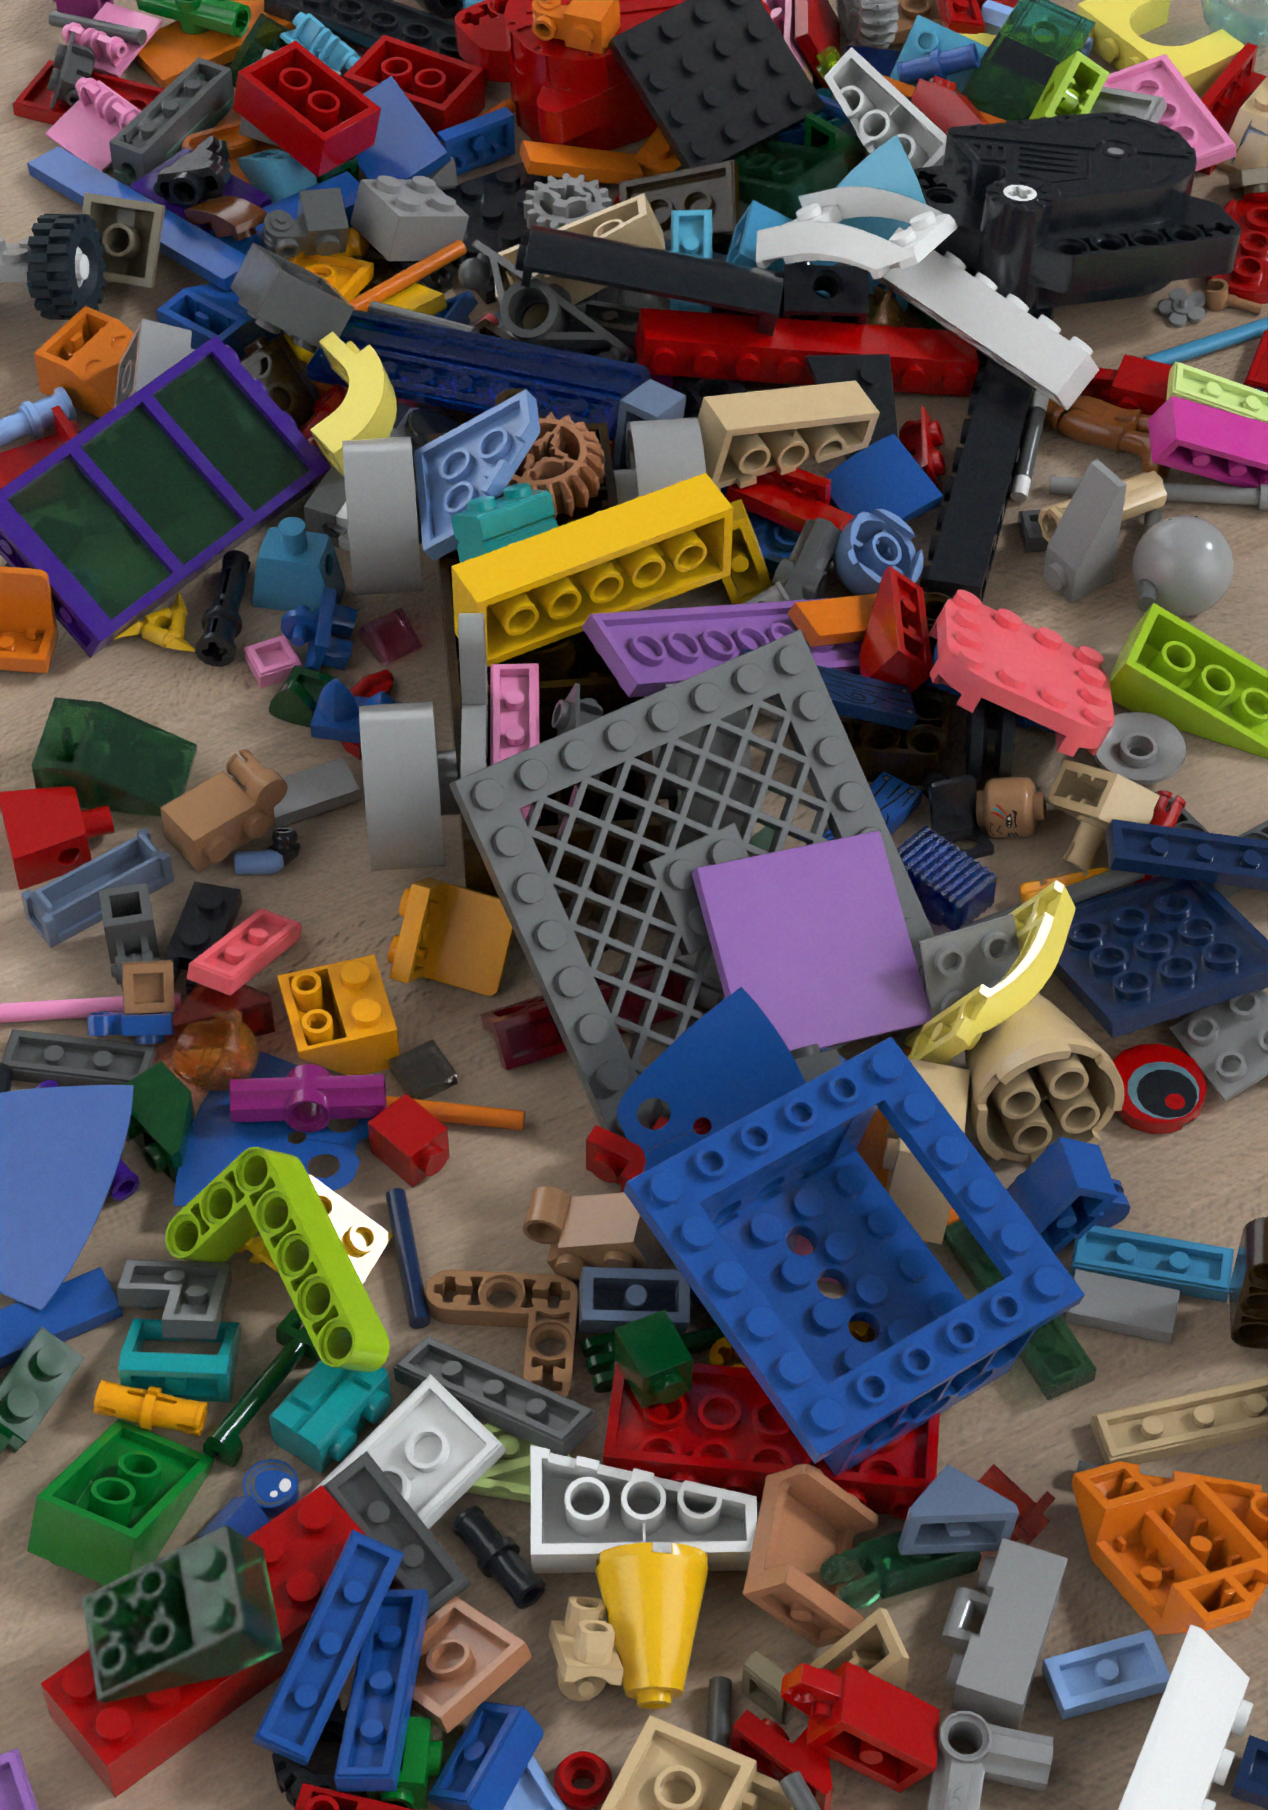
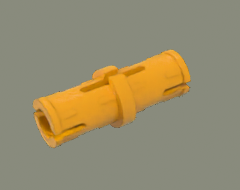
(150, 1408)

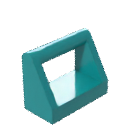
(178, 1374)

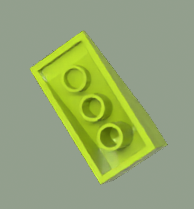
(1192, 682)

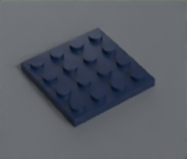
(1159, 953)

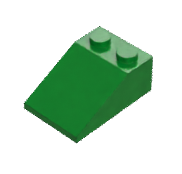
(116, 1503)

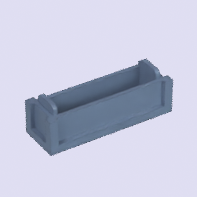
(73, 900)

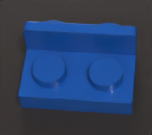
(480, 140)

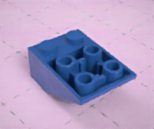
(213, 312)

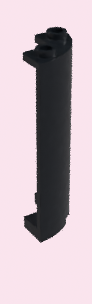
(652, 272)

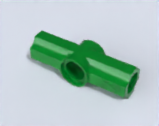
(202, 15)

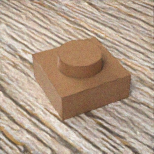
(148, 987)

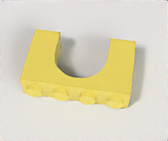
(1118, 40)

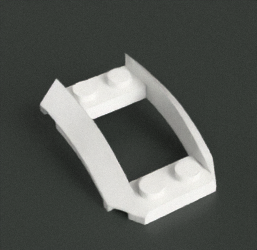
(820, 237)

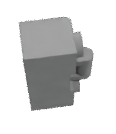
(1004, 1656)

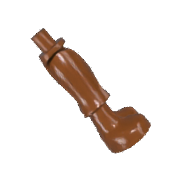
(1108, 427)

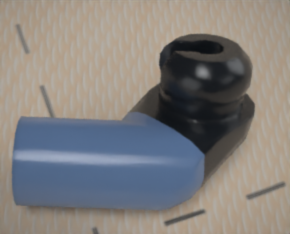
(271, 859)

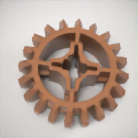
(564, 462)

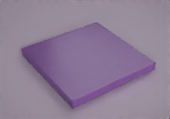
(816, 940)

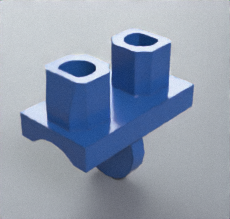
(316, 629)

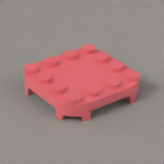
(1023, 671)

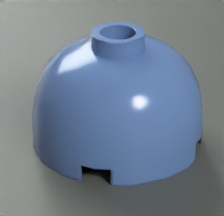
(870, 546)

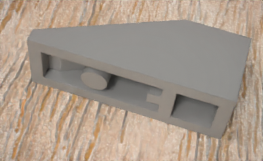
(1086, 539)

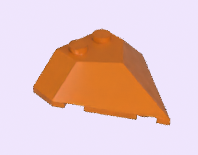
(1176, 1545)

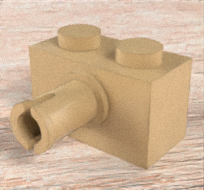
(1096, 799)

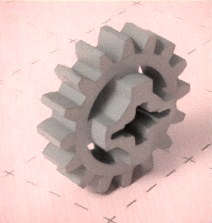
(563, 201)

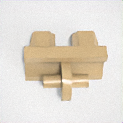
(585, 1650)

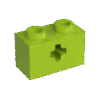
(1071, 88)

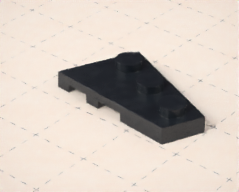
(873, 376)

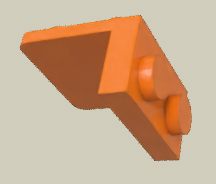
(26, 620)

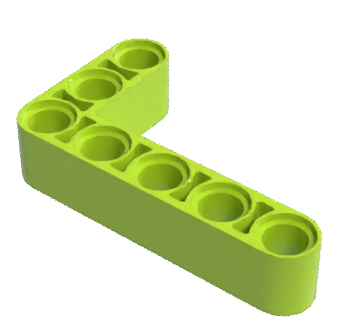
(277, 1198)

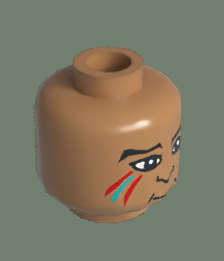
(1010, 807)

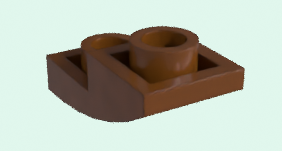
(227, 216)

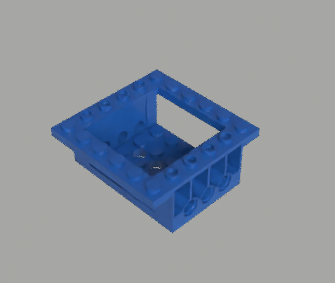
(797, 1172)

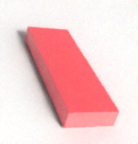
(244, 951)

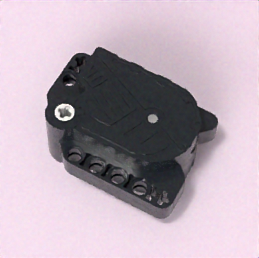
(1077, 208)

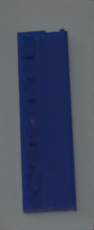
(471, 369)

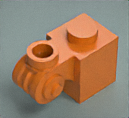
(581, 24)

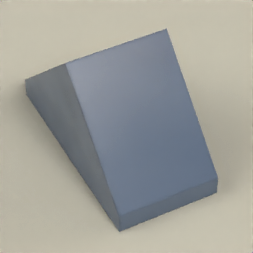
(957, 1517)

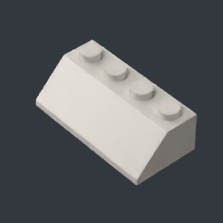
(1191, 1730)

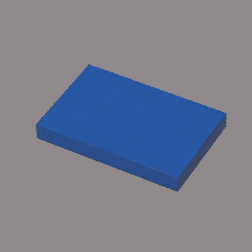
(403, 139)

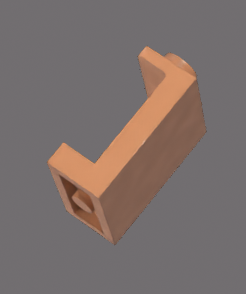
(797, 1529)

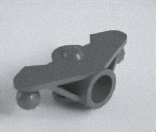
(517, 299)

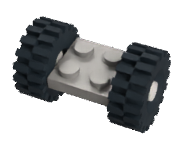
(60, 263)

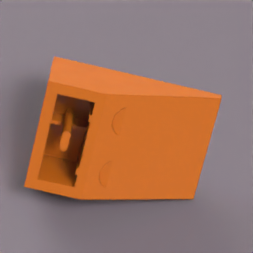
(84, 360)

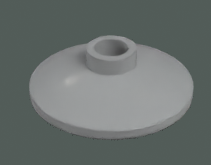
(1142, 748)

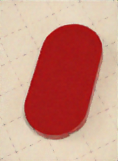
(1250, 271)

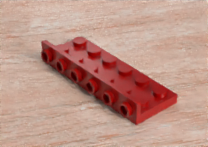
(734, 1437)

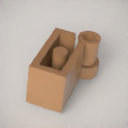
(224, 811)

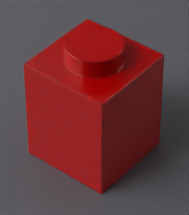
(409, 1140)

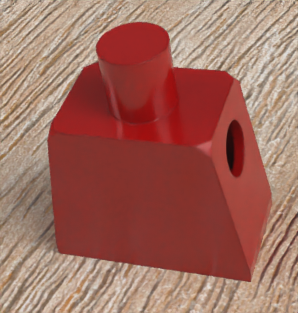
(50, 832)

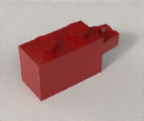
(1133, 386)
(866, 1722)

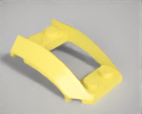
(1041, 936)

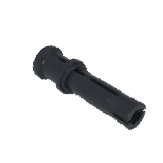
(222, 621)

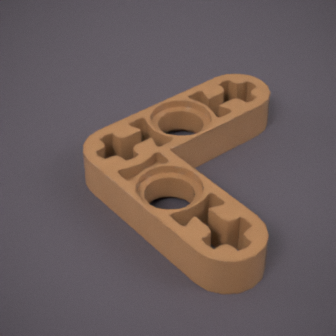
(539, 1320)

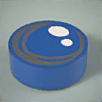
(272, 1486)

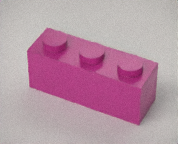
(1210, 443)

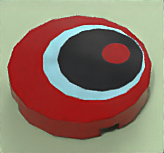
(1160, 1088)

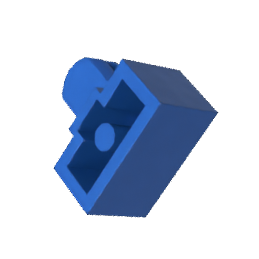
(1069, 1192)

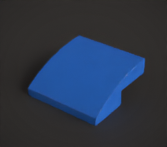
(883, 479)

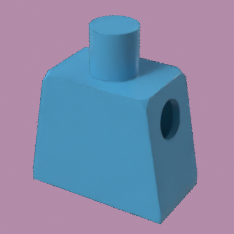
(295, 568)

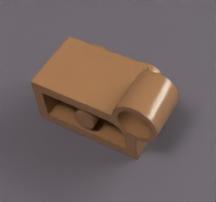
(589, 1231)

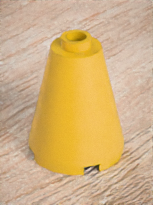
(654, 1614)

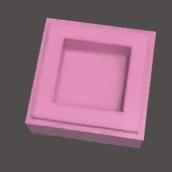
(271, 660)

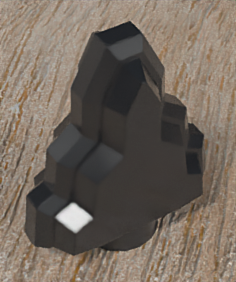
(196, 174)

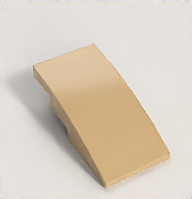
(688, 1772)

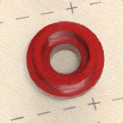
(583, 1765)

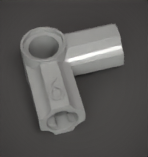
(1000, 1756)

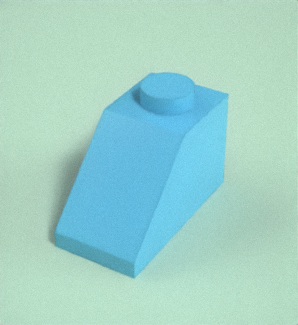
(276, 173)

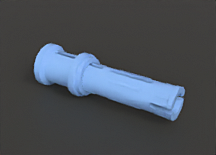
(35, 417)

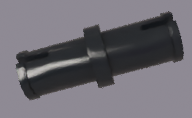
(498, 1557)

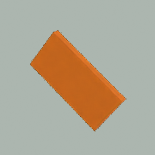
(173, 50)

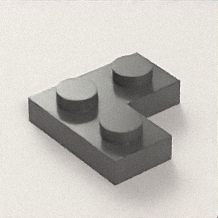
(188, 1290)

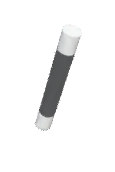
(1029, 447)

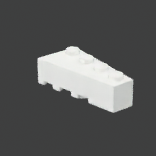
(882, 112)
(594, 1507)

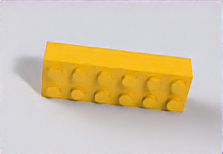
(597, 565)

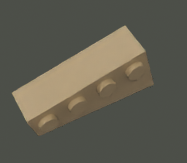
(624, 222)
(782, 429)

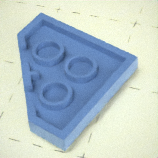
(471, 464)

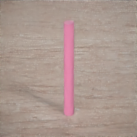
(63, 1008)

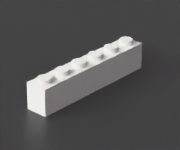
(996, 325)

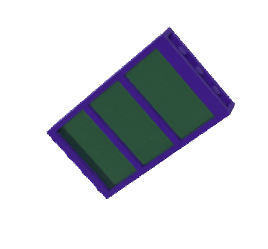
(156, 493)

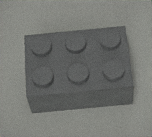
(289, 298)

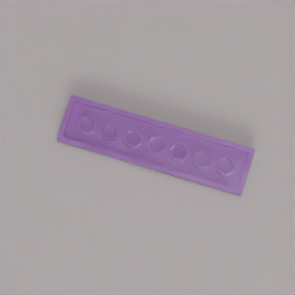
(677, 643)

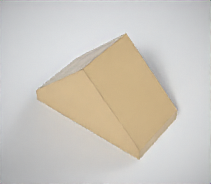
(872, 1646)

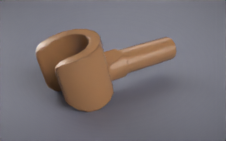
(1218, 298)

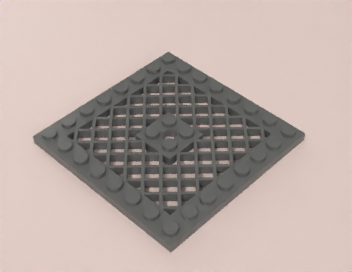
(527, 888)

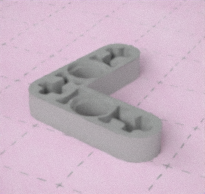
(473, 692)

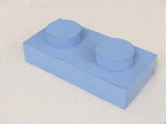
(1106, 1674)

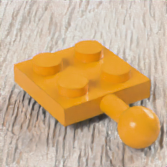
(341, 269)

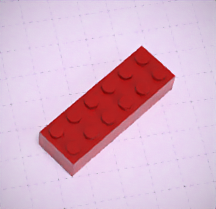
(141, 1732)

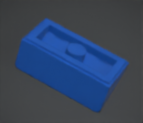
(487, 1759)

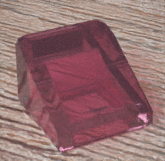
(389, 637)

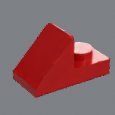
(779, 1757)

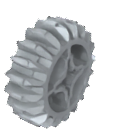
(868, 21)

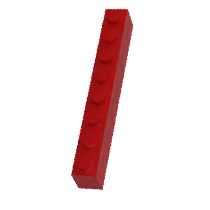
(732, 350)

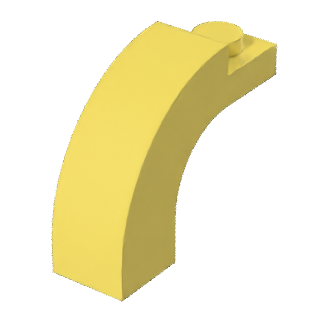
(368, 405)

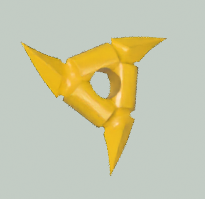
(152, 625)

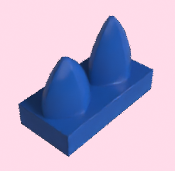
(338, 712)

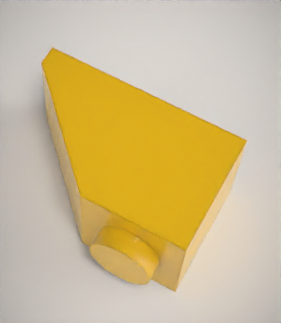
(748, 567)

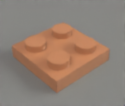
(463, 1663)

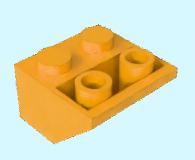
(341, 1016)

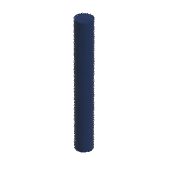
(407, 1258)

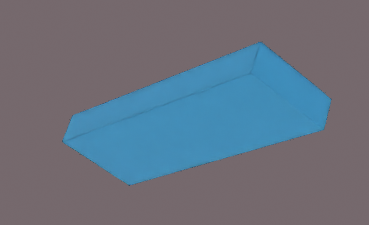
(1156, 1260)

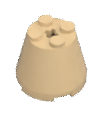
(1036, 1059)

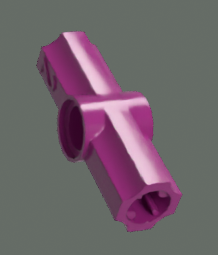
(307, 1098)

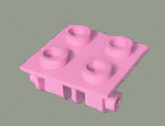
(112, 53)
(93, 122)

